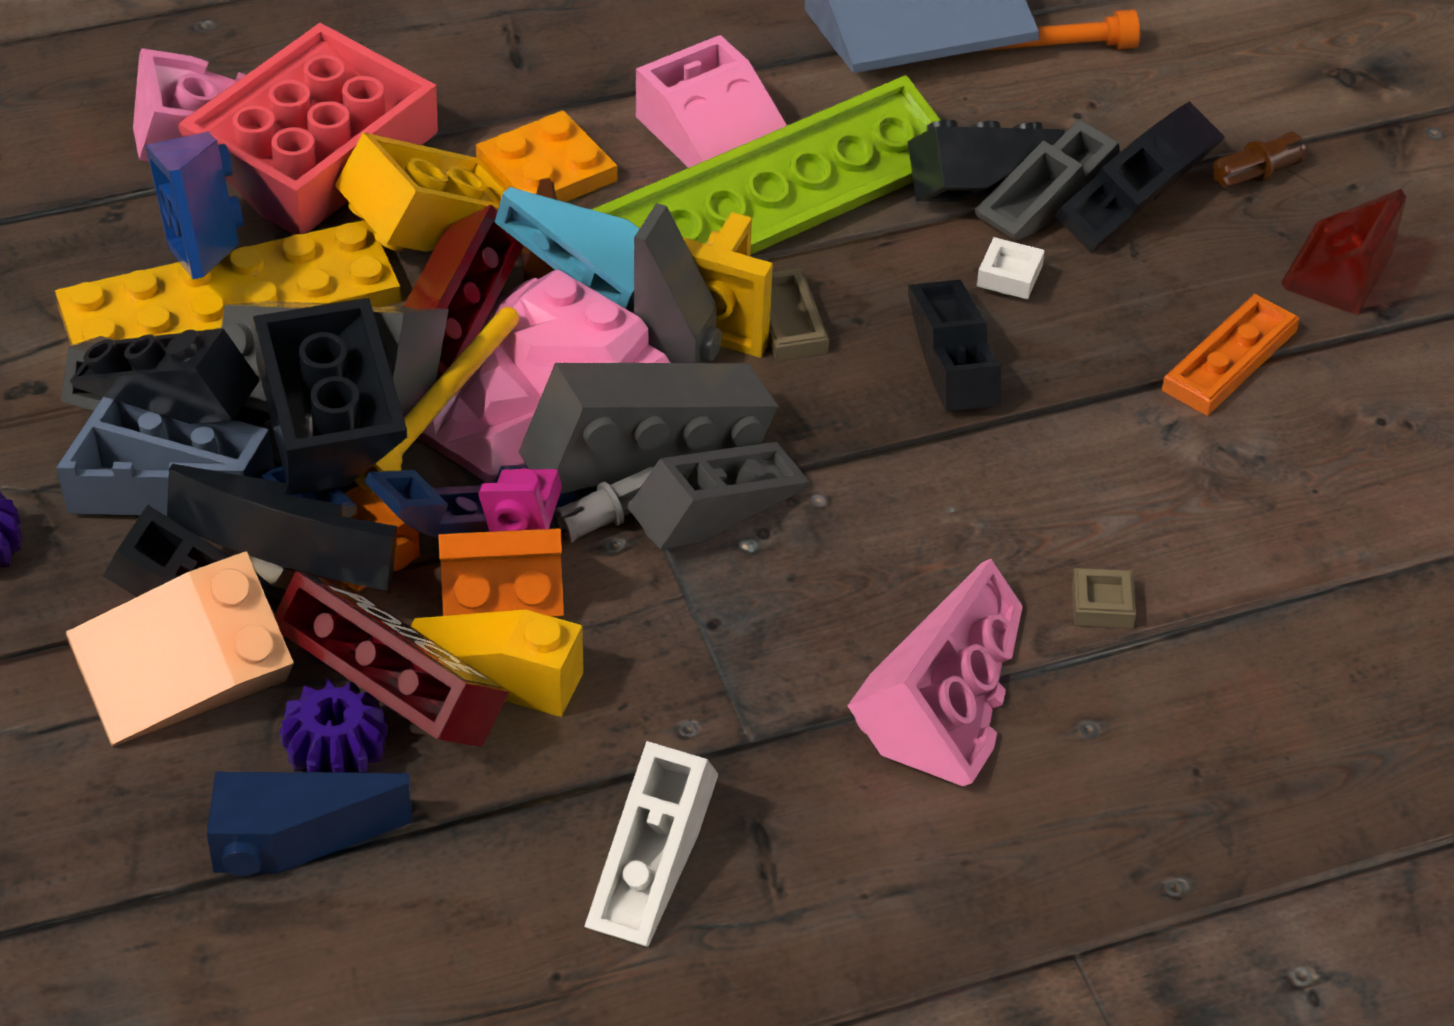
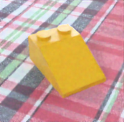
(414, 190)

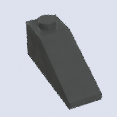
(673, 293)
(711, 491)

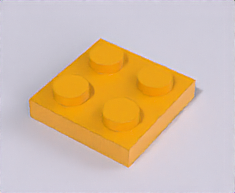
(552, 150)

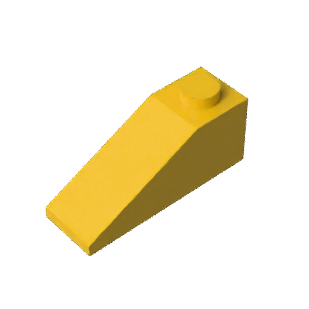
(518, 649)

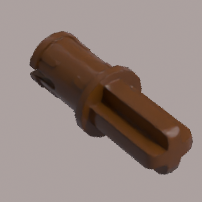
(1258, 160)

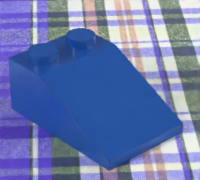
(195, 200)

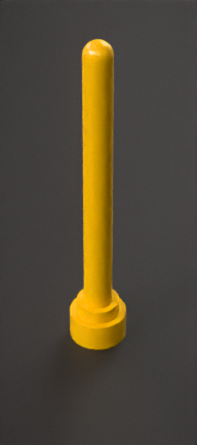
(446, 388)

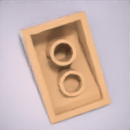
(181, 650)

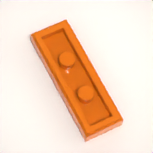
(1230, 354)

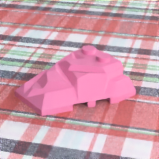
(556, 325)

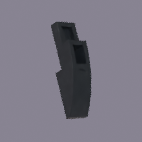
(1139, 175)

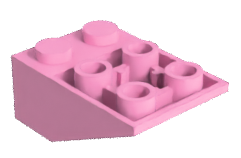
(704, 101)

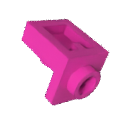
(521, 499)

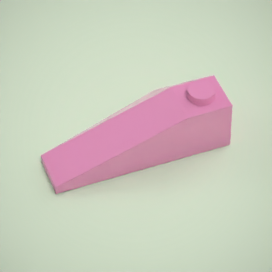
(168, 92)

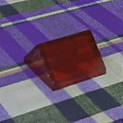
(1347, 253)

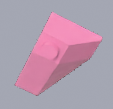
(939, 687)

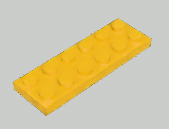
(165, 300)

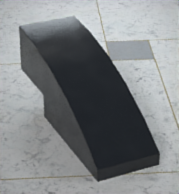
(955, 345)

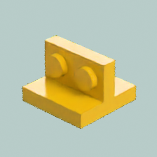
(738, 285)

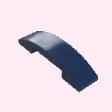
(436, 509)

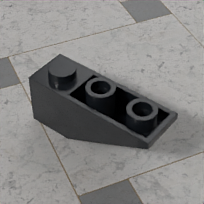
(961, 161)
(176, 375)

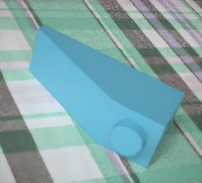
(574, 240)

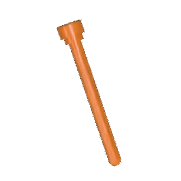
(1117, 30)

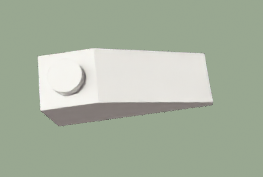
(651, 843)

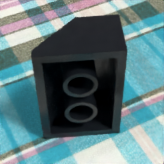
(327, 392)

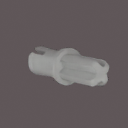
(599, 508)

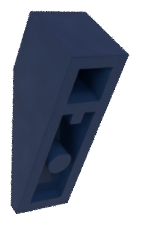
(295, 817)

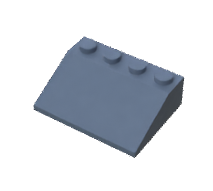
(910, 31)

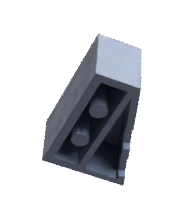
(126, 457)

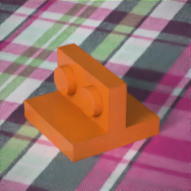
(502, 572)

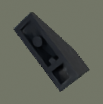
(163, 550)

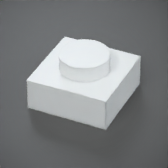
(1010, 268)

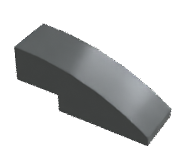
(1047, 181)

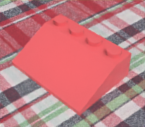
(302, 117)

